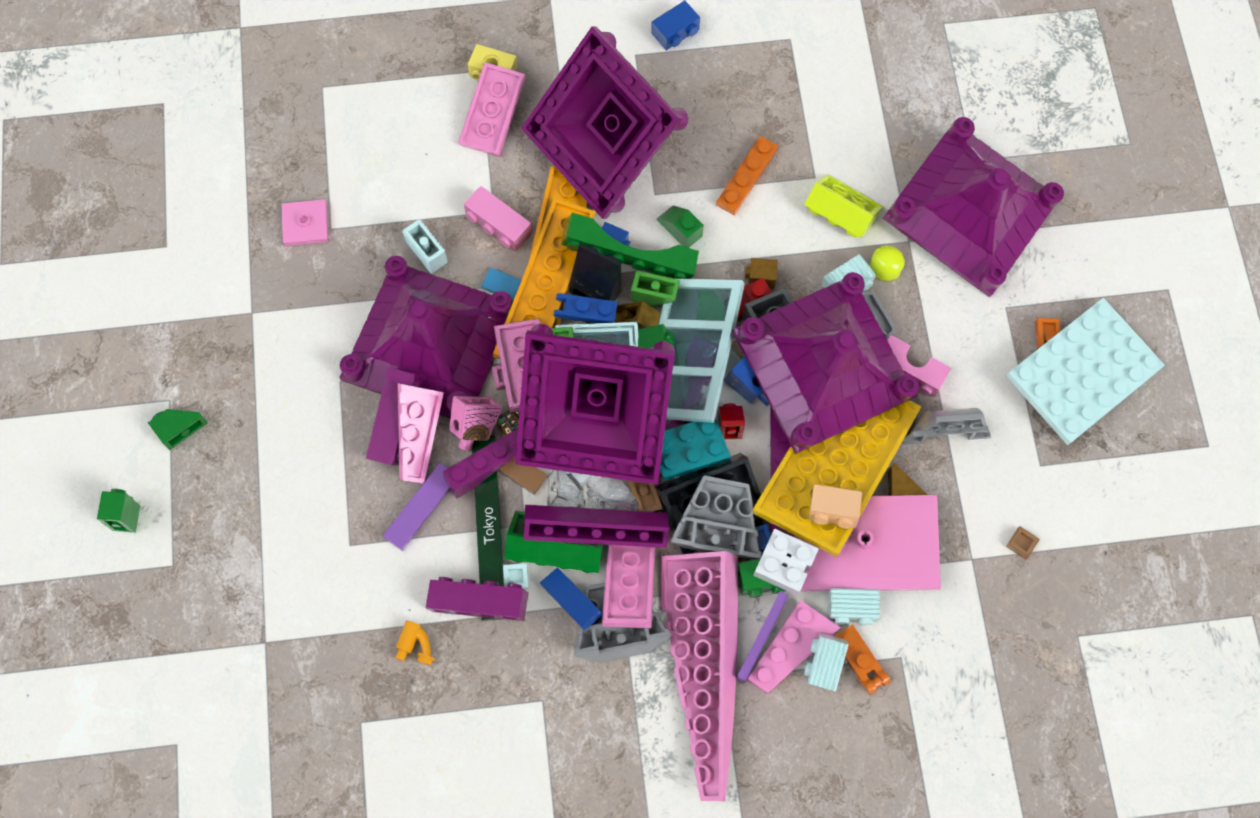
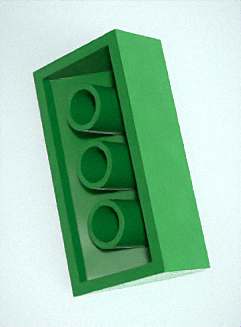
(558, 554)

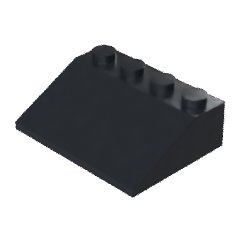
(678, 492)

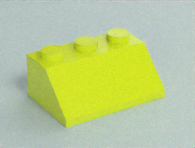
(843, 206)

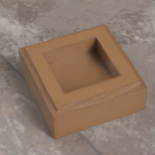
(1022, 542)

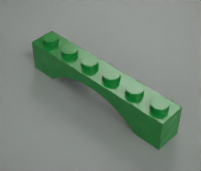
(674, 262)

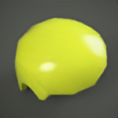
(887, 263)

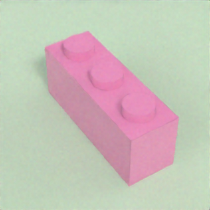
(497, 219)

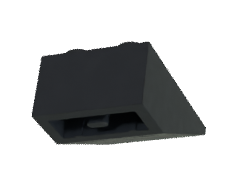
(595, 275)

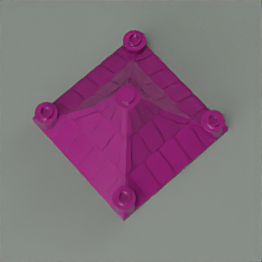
(601, 122)
(972, 208)
(428, 331)
(824, 363)
(593, 406)

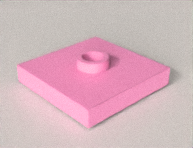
(304, 222)

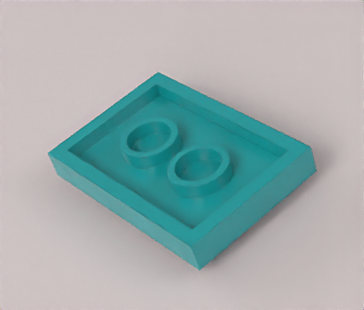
(692, 448)

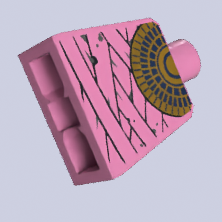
(473, 419)

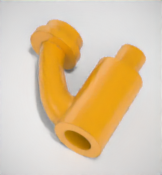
(406, 642)

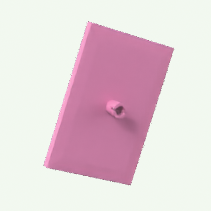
(898, 556)

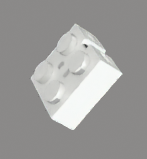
(785, 562)

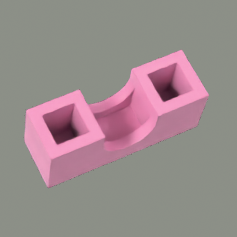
(929, 376)

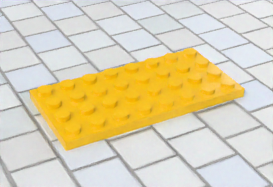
(845, 461)

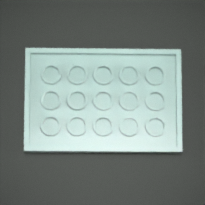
(1085, 371)

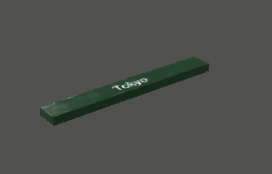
(488, 526)

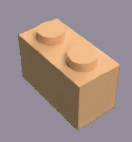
(835, 506)

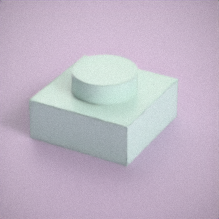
(516, 574)

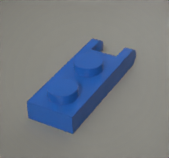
(586, 309)

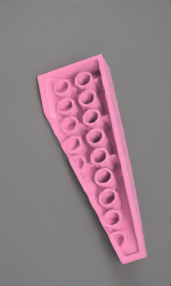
(703, 626)

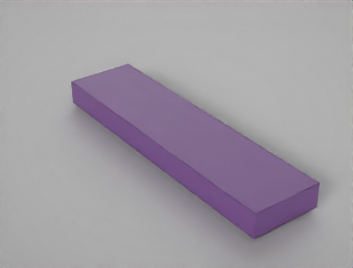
(418, 509)
(762, 637)

